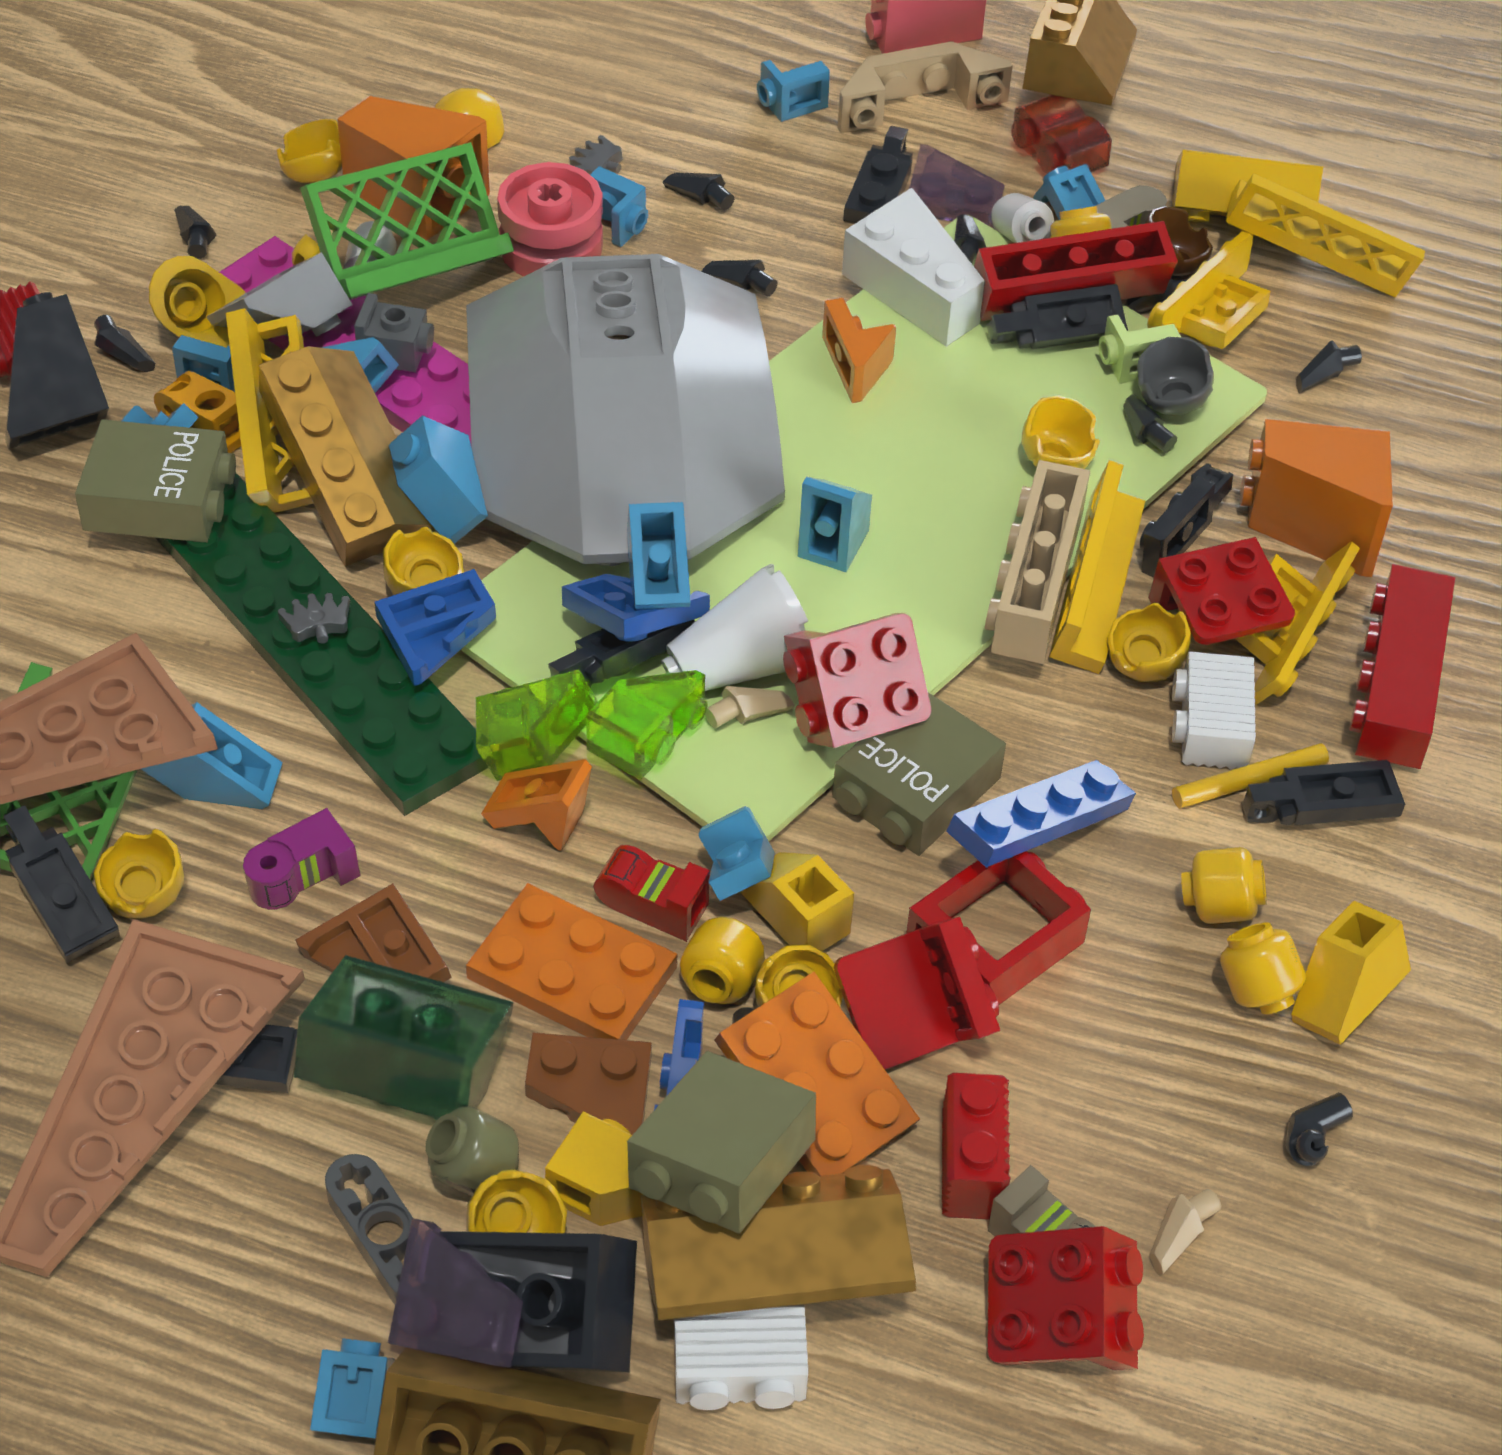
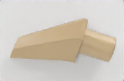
(747, 705)
(1181, 1227)

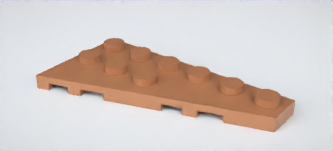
(96, 723)
(146, 1057)

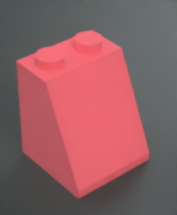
(921, 23)

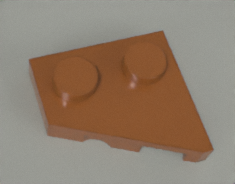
(379, 932)
(590, 1076)

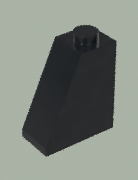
(51, 373)

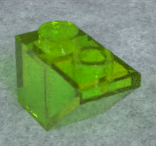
(644, 718)
(531, 722)

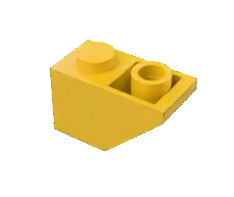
(804, 901)
(1351, 971)
(593, 1172)

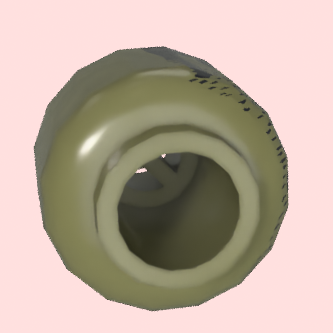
(470, 1148)

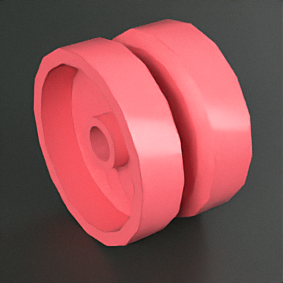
(550, 215)

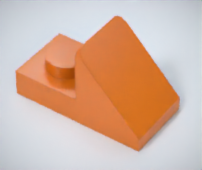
(856, 352)
(543, 795)

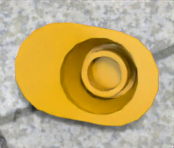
(187, 292)

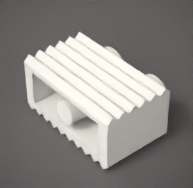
(1216, 710)
(742, 1358)

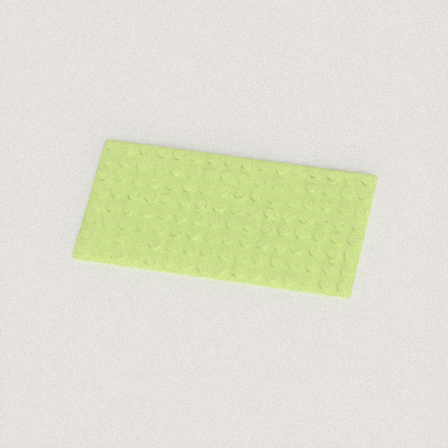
(945, 485)

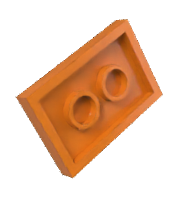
(571, 965)
(815, 1046)

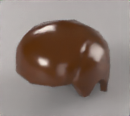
(1189, 245)

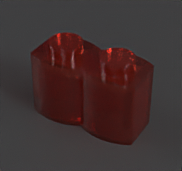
(1060, 134)

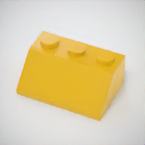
(1207, 180)

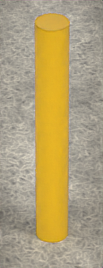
(1239, 778)

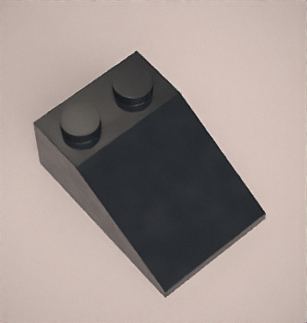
(572, 1294)

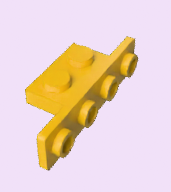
(1214, 300)
(1312, 605)

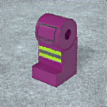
(299, 860)

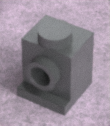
(399, 330)

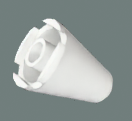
(740, 634)

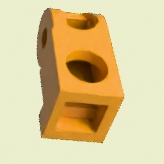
(208, 400)

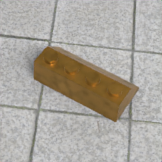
(1079, 50)
(339, 447)
(802, 1247)
(484, 1409)

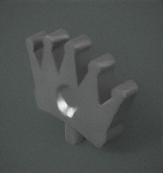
(597, 154)
(316, 619)

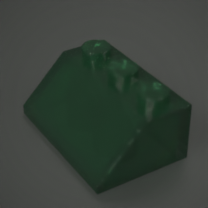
(401, 1038)

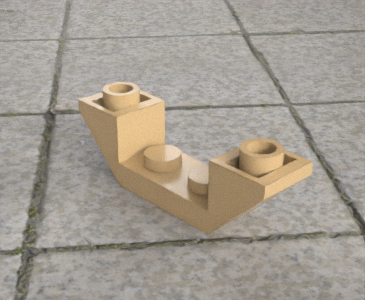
(974, 75)

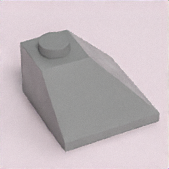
(302, 290)

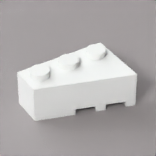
(914, 268)

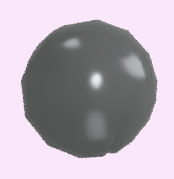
(1175, 375)

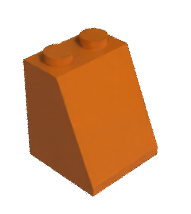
(391, 131)
(1320, 488)

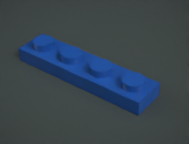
(1040, 812)

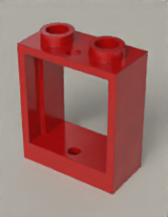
(1031, 879)

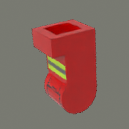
(654, 891)

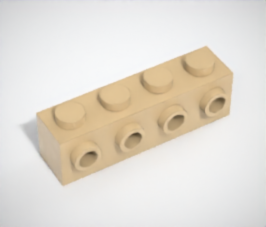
(1039, 562)

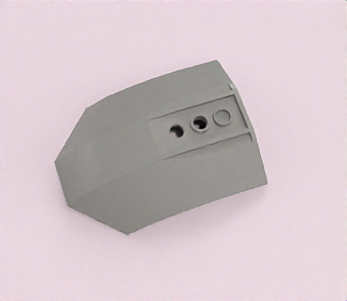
(595, 423)

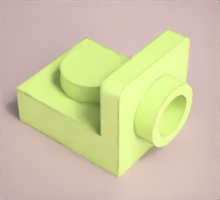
(1123, 348)

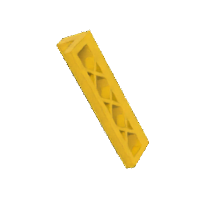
(1323, 235)
(256, 425)
(1098, 574)

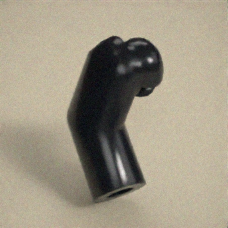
(1309, 1125)

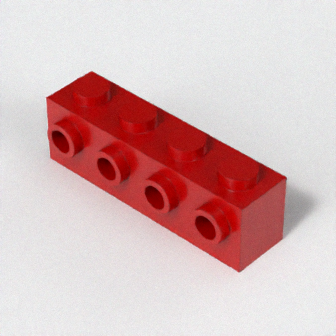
(1132, 257)
(1404, 667)

